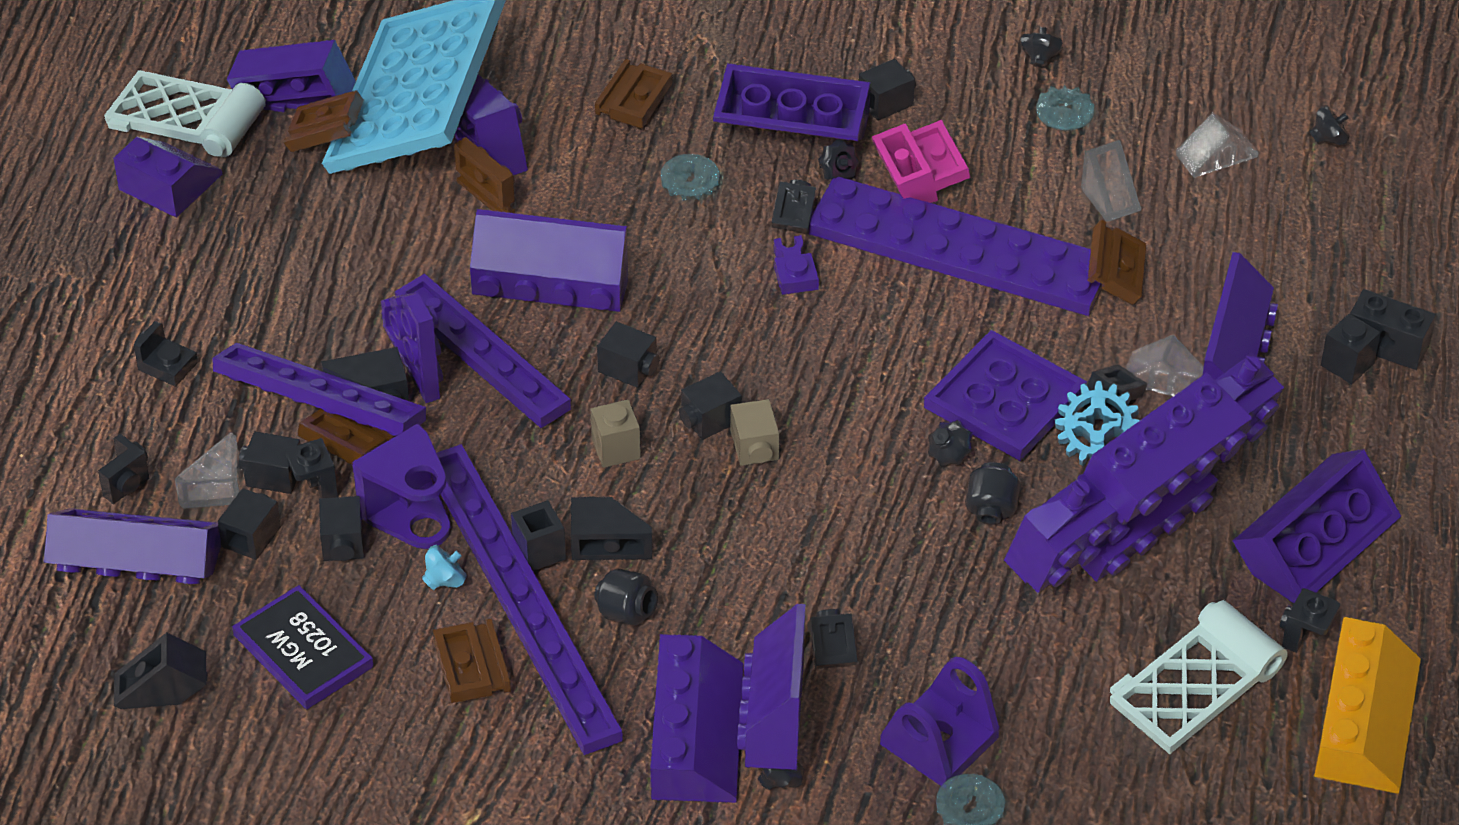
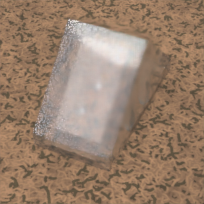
(1215, 147)
(1109, 181)
(1165, 366)
(211, 478)

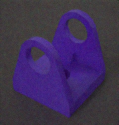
(399, 489)
(949, 708)

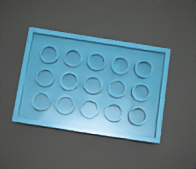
(416, 82)

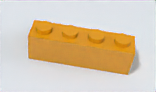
(1368, 708)

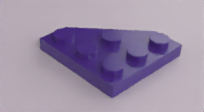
(412, 331)

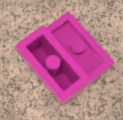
(921, 160)

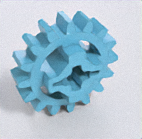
(1082, 423)

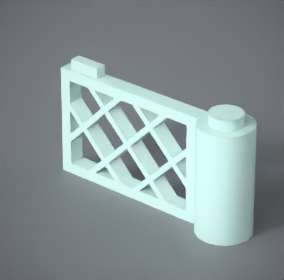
(221, 124)
(1226, 635)

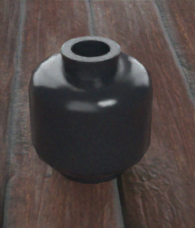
(992, 493)
(626, 597)

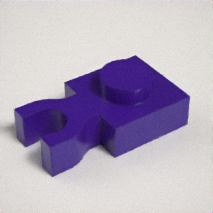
(793, 268)

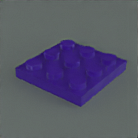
(1004, 394)

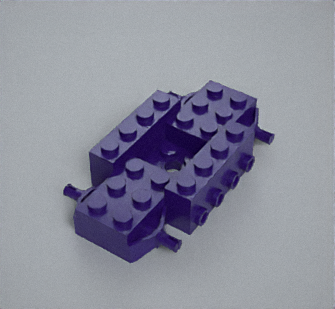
(1145, 479)

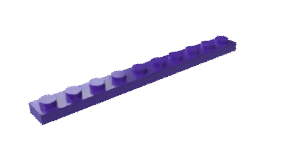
(527, 605)

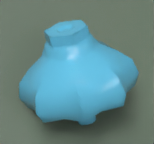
(443, 568)

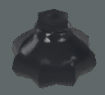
(1041, 47)
(1329, 127)
(838, 160)
(950, 443)
(788, 778)

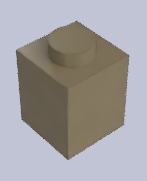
(754, 432)
(615, 433)

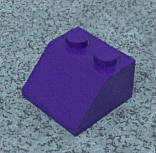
(162, 175)

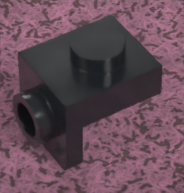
(124, 472)
(1308, 613)

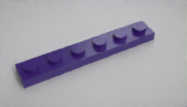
(490, 355)
(318, 389)

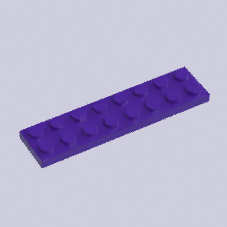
(956, 244)

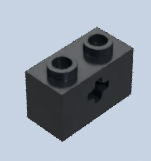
(1403, 327)

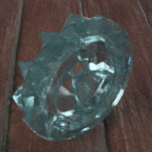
(1060, 116)
(680, 168)
(957, 793)

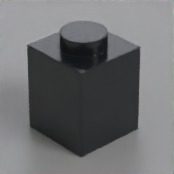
(890, 88)
(1350, 348)
(627, 354)
(708, 405)
(266, 462)
(249, 523)
(341, 528)
(539, 535)

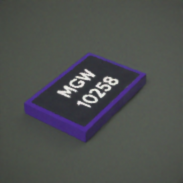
(302, 647)

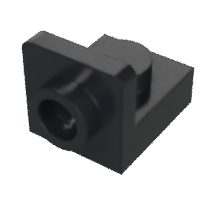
(794, 206)
(163, 357)
(1122, 378)
(313, 463)
(832, 639)

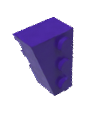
(293, 73)
(493, 124)

